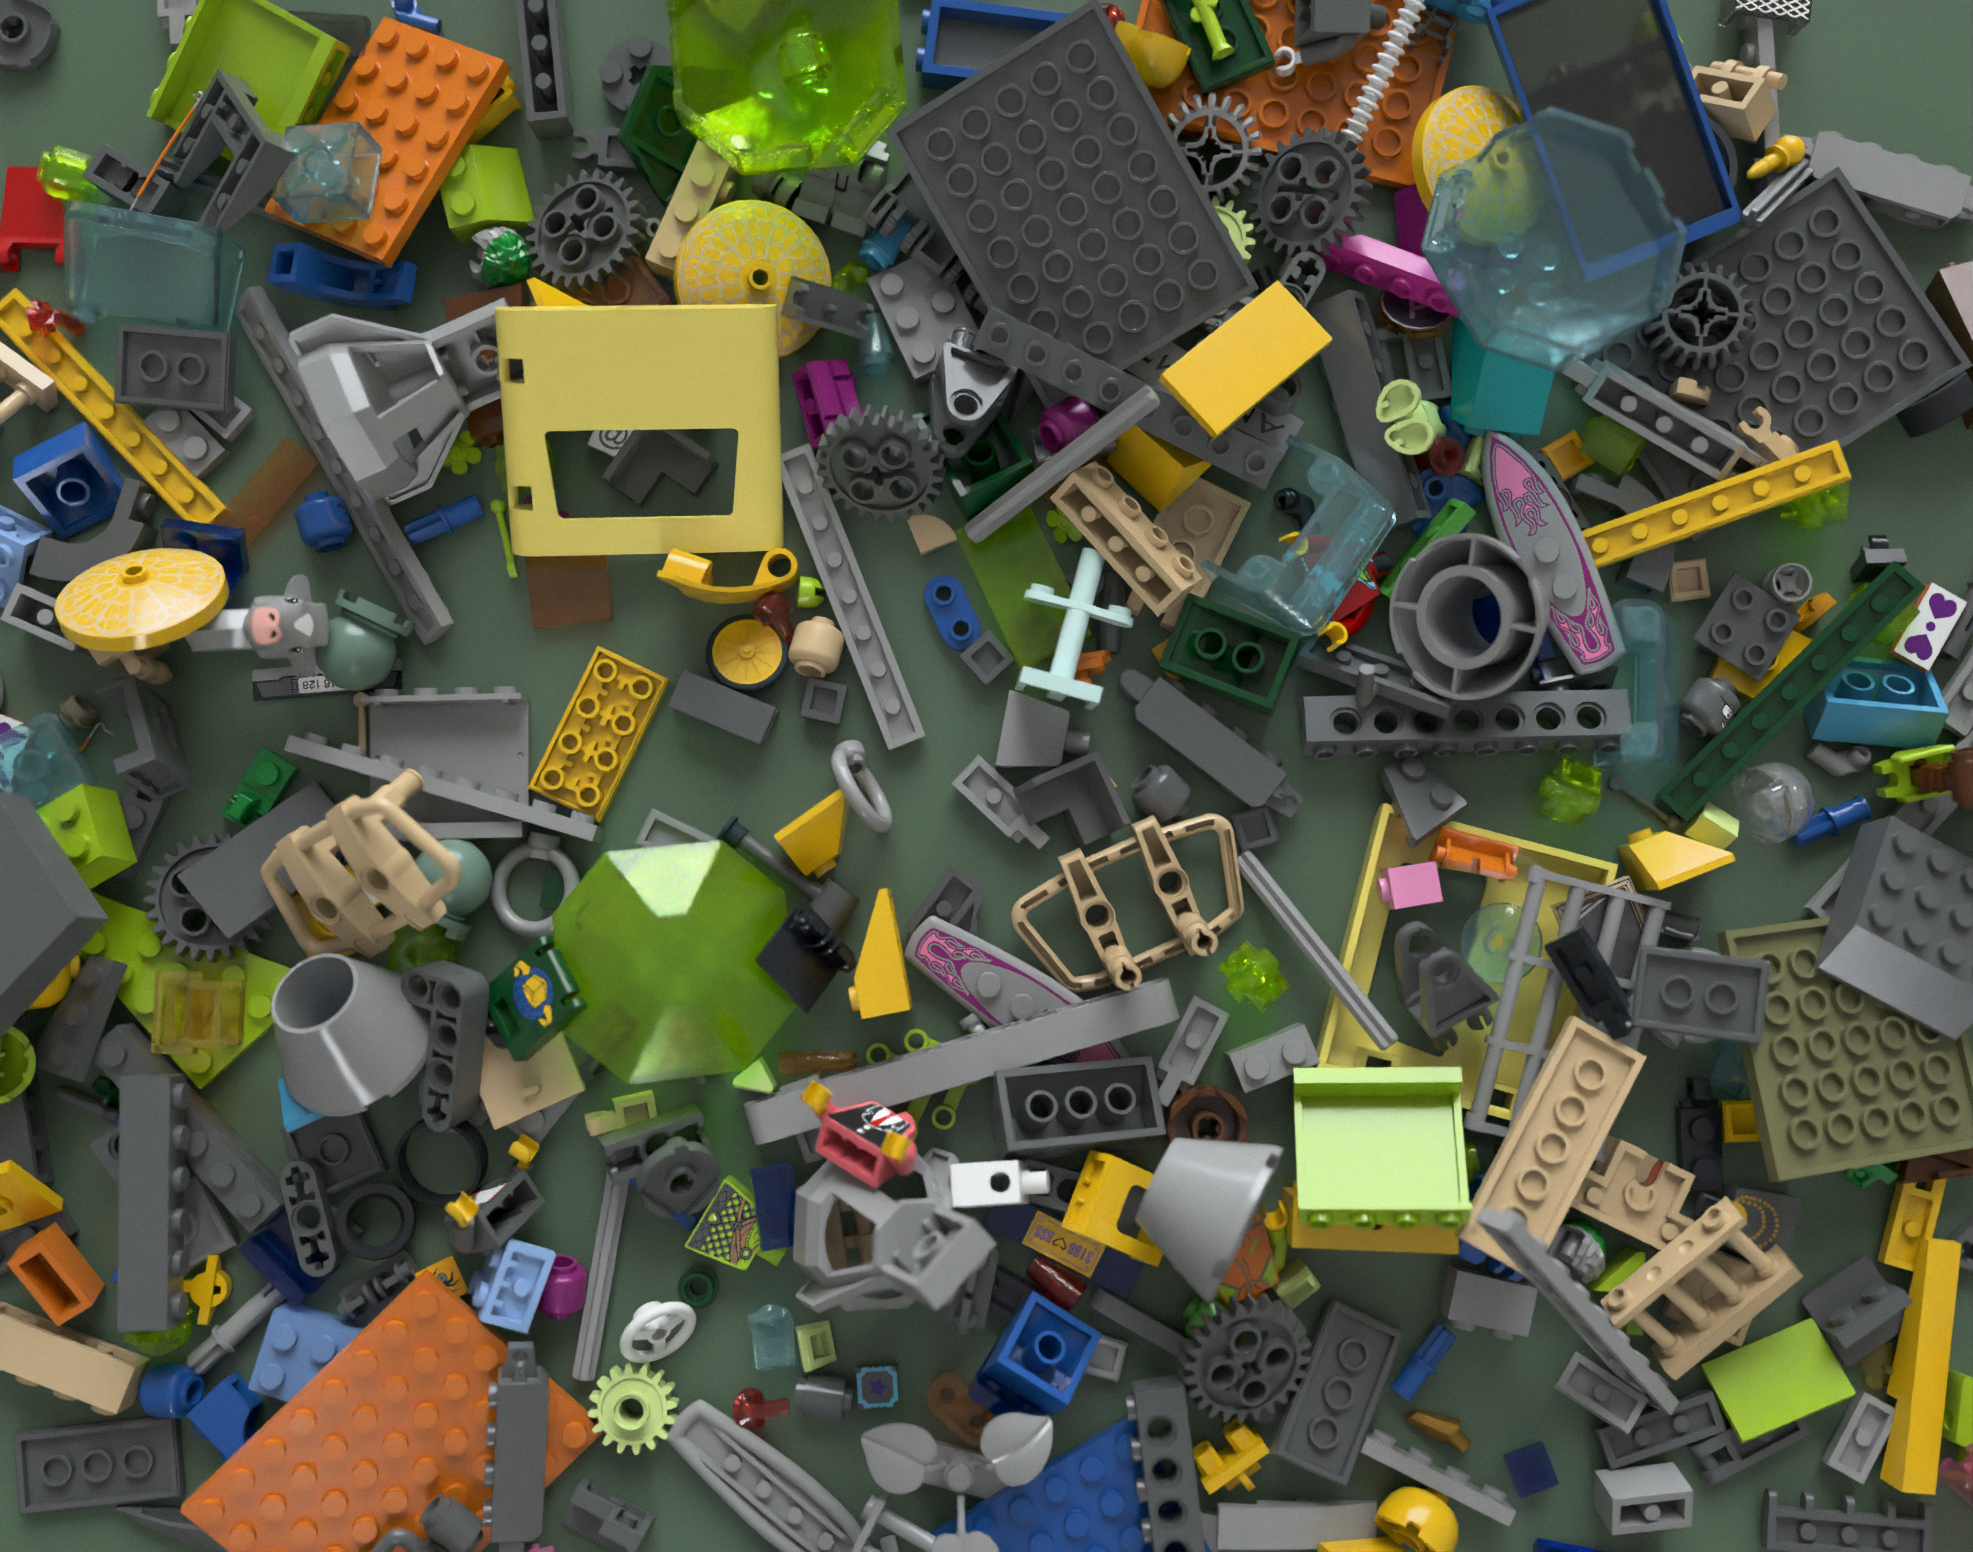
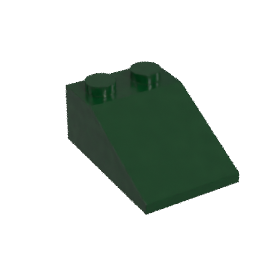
(987, 469)
(1231, 653)

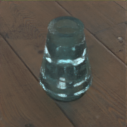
(876, 353)

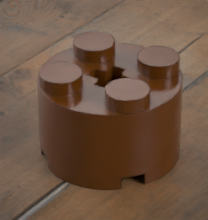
(1206, 1102)

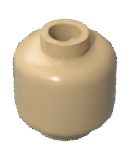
(816, 647)

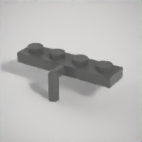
(1372, 675)

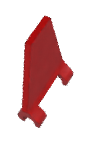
(29, 219)

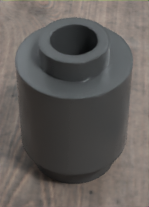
(824, 1396)
(452, 1524)

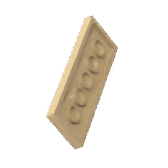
(1555, 1135)

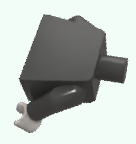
(1329, 30)

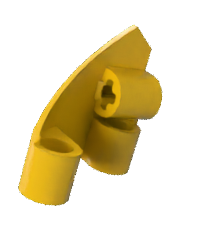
(694, 577)

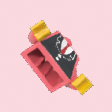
(863, 1137)

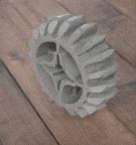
(1242, 150)

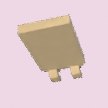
(1200, 527)

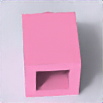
(1409, 885)

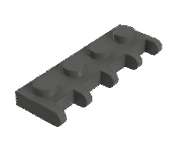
(1843, 1530)

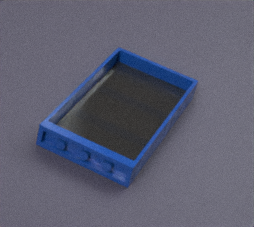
(1627, 71)

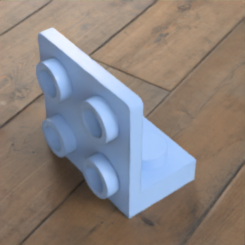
(17, 541)
(511, 1284)

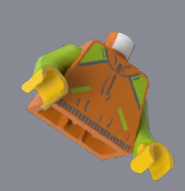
(1258, 1258)

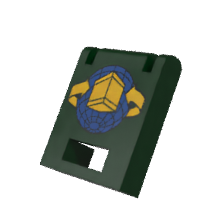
(533, 998)

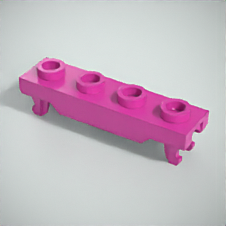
(1389, 269)

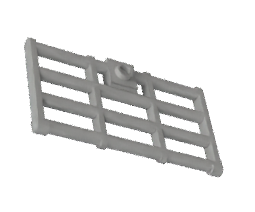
(1519, 957)

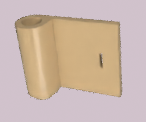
(512, 1088)

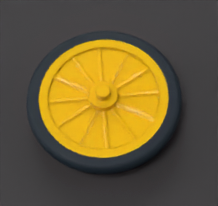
(746, 654)

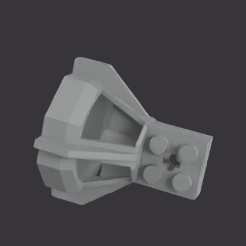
(416, 383)
(917, 1243)

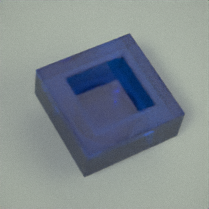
(1530, 1469)

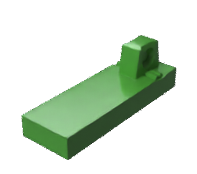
(1448, 521)

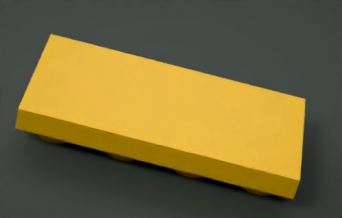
(1245, 359)
(599, 734)

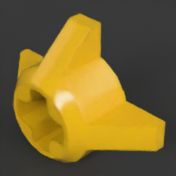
(202, 1288)

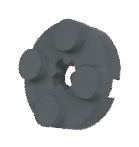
(35, 42)
(623, 62)
(670, 1161)

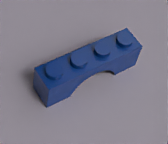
(227, 1415)

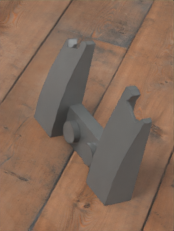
(260, 155)

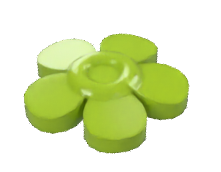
(461, 452)
(1065, 528)

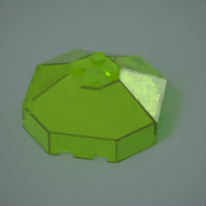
(745, 113)
(669, 962)

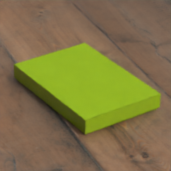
(1777, 1380)

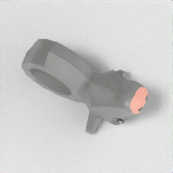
(272, 626)

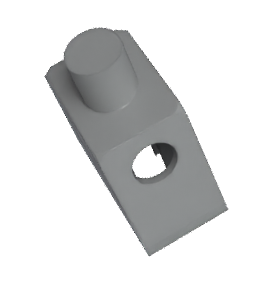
(1036, 735)

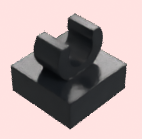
(1875, 559)

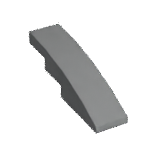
(1293, 1523)

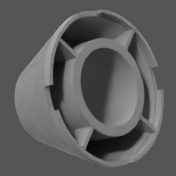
(1436, 624)
(346, 1034)
(1205, 1205)

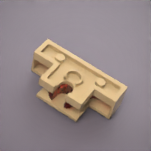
(1636, 1194)

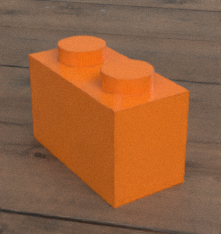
(56, 1274)

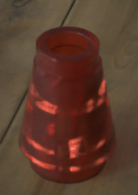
(1057, 1282)

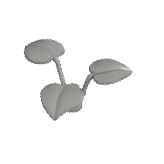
(1011, 1442)

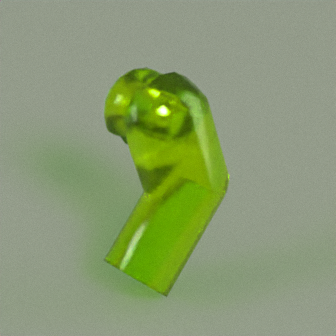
(849, 274)

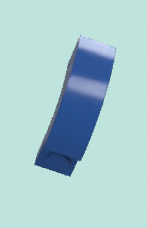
(341, 280)

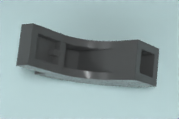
(125, 534)
(1642, 573)

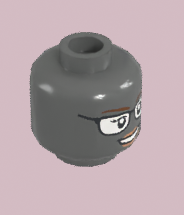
(1708, 706)

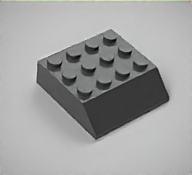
(1905, 926)

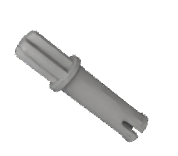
(226, 1337)

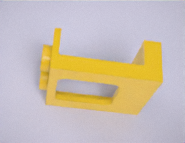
(1100, 1200)

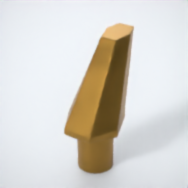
(1440, 1428)

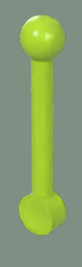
(498, 507)

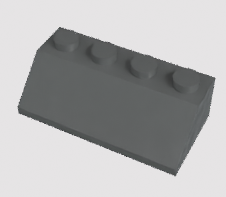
(1076, 1109)

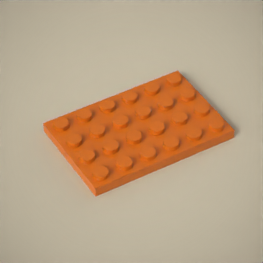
(421, 106)

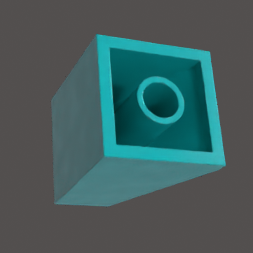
(1495, 389)

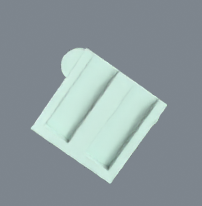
(1079, 609)

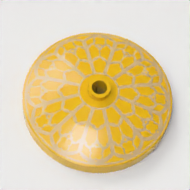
(1455, 131)
(748, 239)
(142, 599)

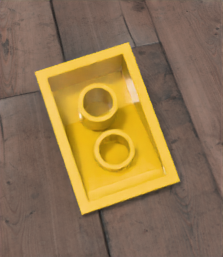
(881, 970)

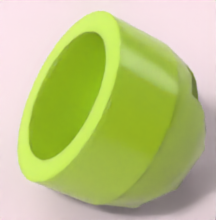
(806, 592)

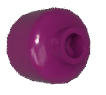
(1065, 422)
(564, 1288)

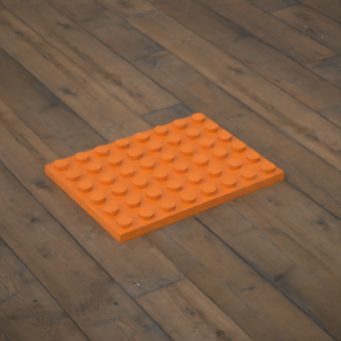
(1320, 92)
(379, 1436)

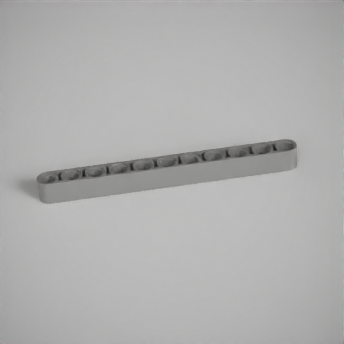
(970, 1057)

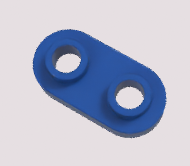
(951, 612)

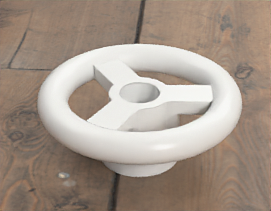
(654, 1324)

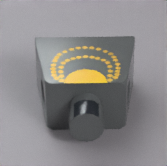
(1768, 1214)

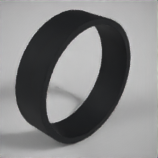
(424, 1195)

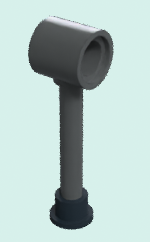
(829, 900)

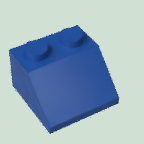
(69, 480)
(1042, 1354)

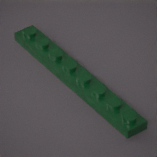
(1791, 690)

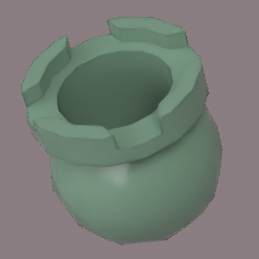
(360, 644)
(471, 890)

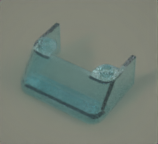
(1326, 554)

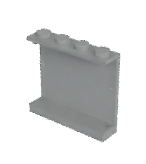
(463, 737)

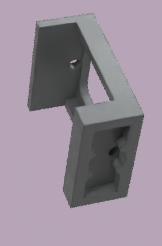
(156, 766)

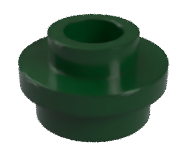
(695, 1299)

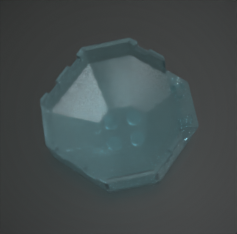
(1553, 240)

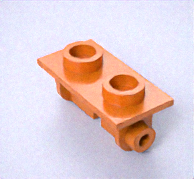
(1475, 854)

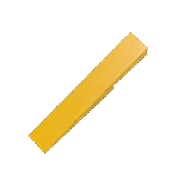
(1922, 1370)

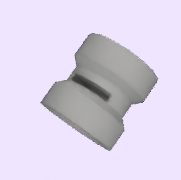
(1792, 578)

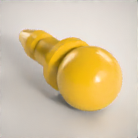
(1778, 157)

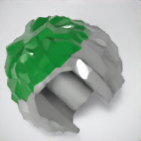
(502, 257)
(1580, 1249)

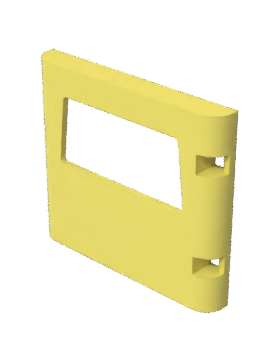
(642, 373)
(1346, 1043)

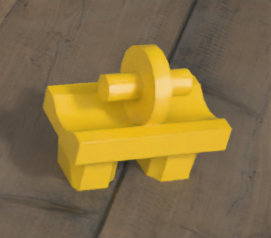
(1233, 1462)

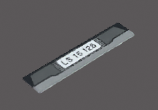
(287, 683)

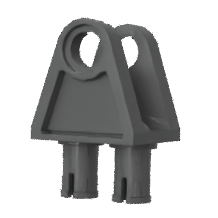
(966, 392)
(1439, 986)

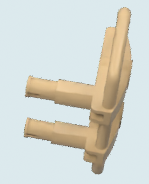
(378, 861)
(1178, 903)

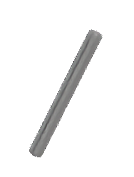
(1062, 464)
(1316, 951)
(601, 1273)

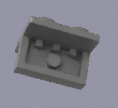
(1856, 1309)

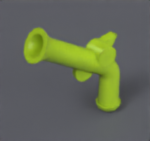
(1204, 13)

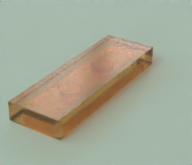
(268, 489)

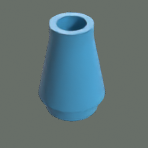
(881, 251)

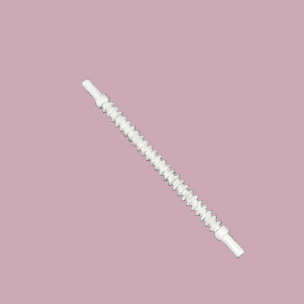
(1377, 82)

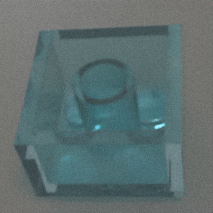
(330, 174)
(42, 760)

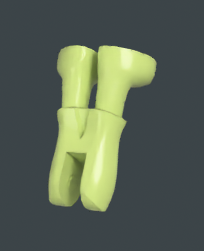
(1415, 418)

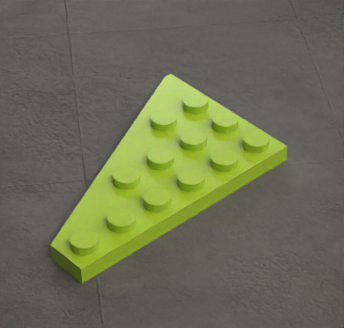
(129, 940)

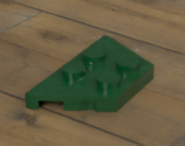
(655, 135)

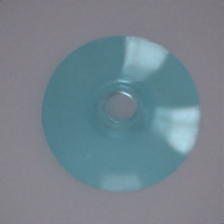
(1477, 938)

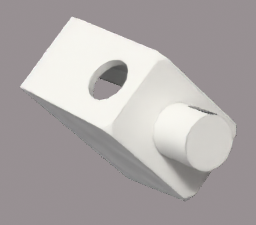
(980, 1183)

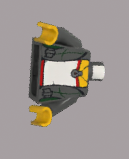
(497, 1208)

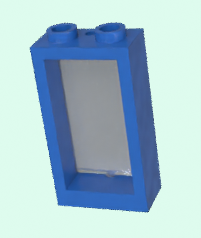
(972, 35)

